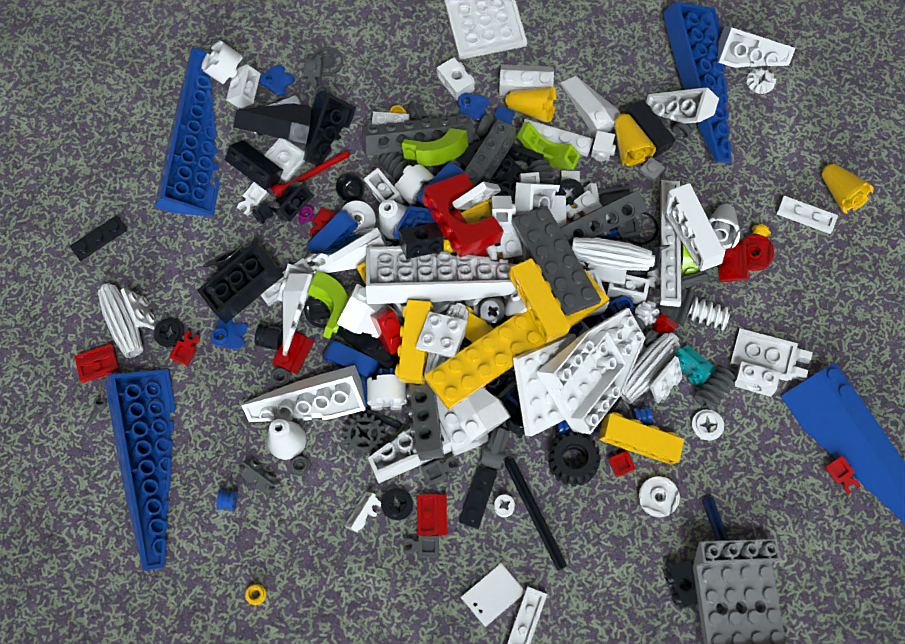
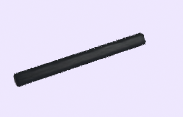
(535, 514)

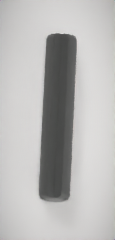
(688, 281)

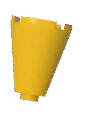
(533, 102)
(632, 141)
(846, 187)

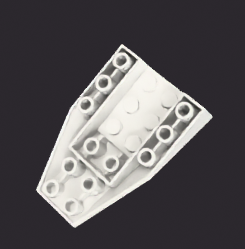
(593, 370)

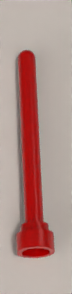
(279, 188)

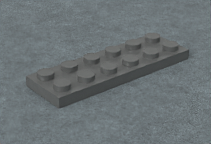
(556, 259)

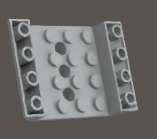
(743, 574)

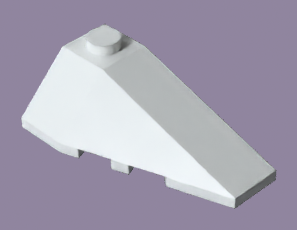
(684, 105)
(592, 107)
(357, 313)
(480, 413)

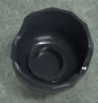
(350, 183)

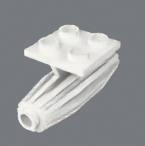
(612, 257)
(123, 317)
(443, 335)
(655, 370)

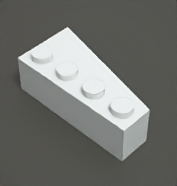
(399, 455)

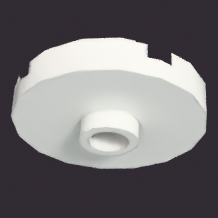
(666, 489)

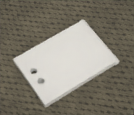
(493, 594)

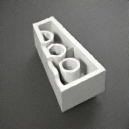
(532, 197)
(693, 227)

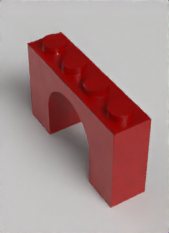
(462, 236)

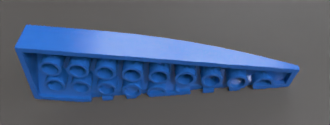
(191, 147)

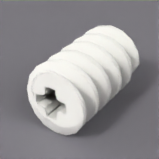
(709, 313)

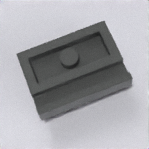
(679, 314)

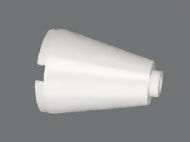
(390, 216)
(725, 225)
(285, 439)

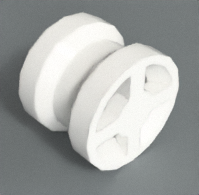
(503, 509)

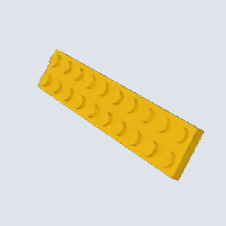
(493, 355)

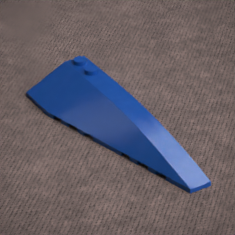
(694, 42)
(844, 426)
(142, 435)

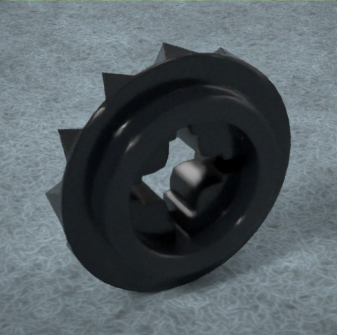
(569, 184)
(164, 326)
(401, 496)

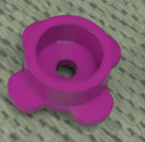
(306, 210)

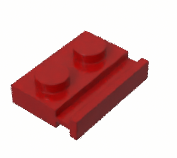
(735, 264)
(296, 354)
(96, 363)
(432, 515)

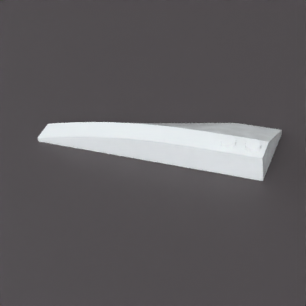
(433, 277)

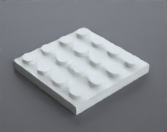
(485, 26)
(536, 403)

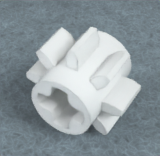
(647, 312)

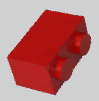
(387, 329)

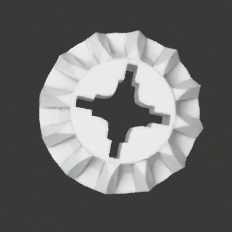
(766, 85)
(713, 418)

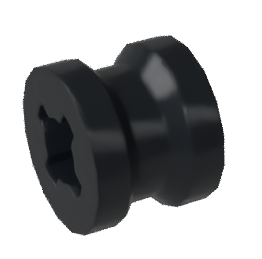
(262, 213)

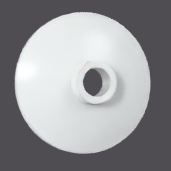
(364, 210)
(514, 305)

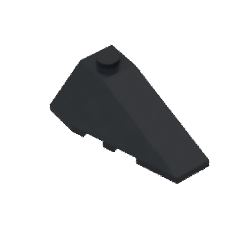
(279, 121)
(326, 122)

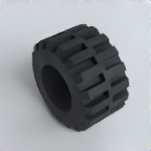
(570, 475)

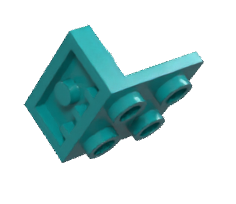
(694, 365)

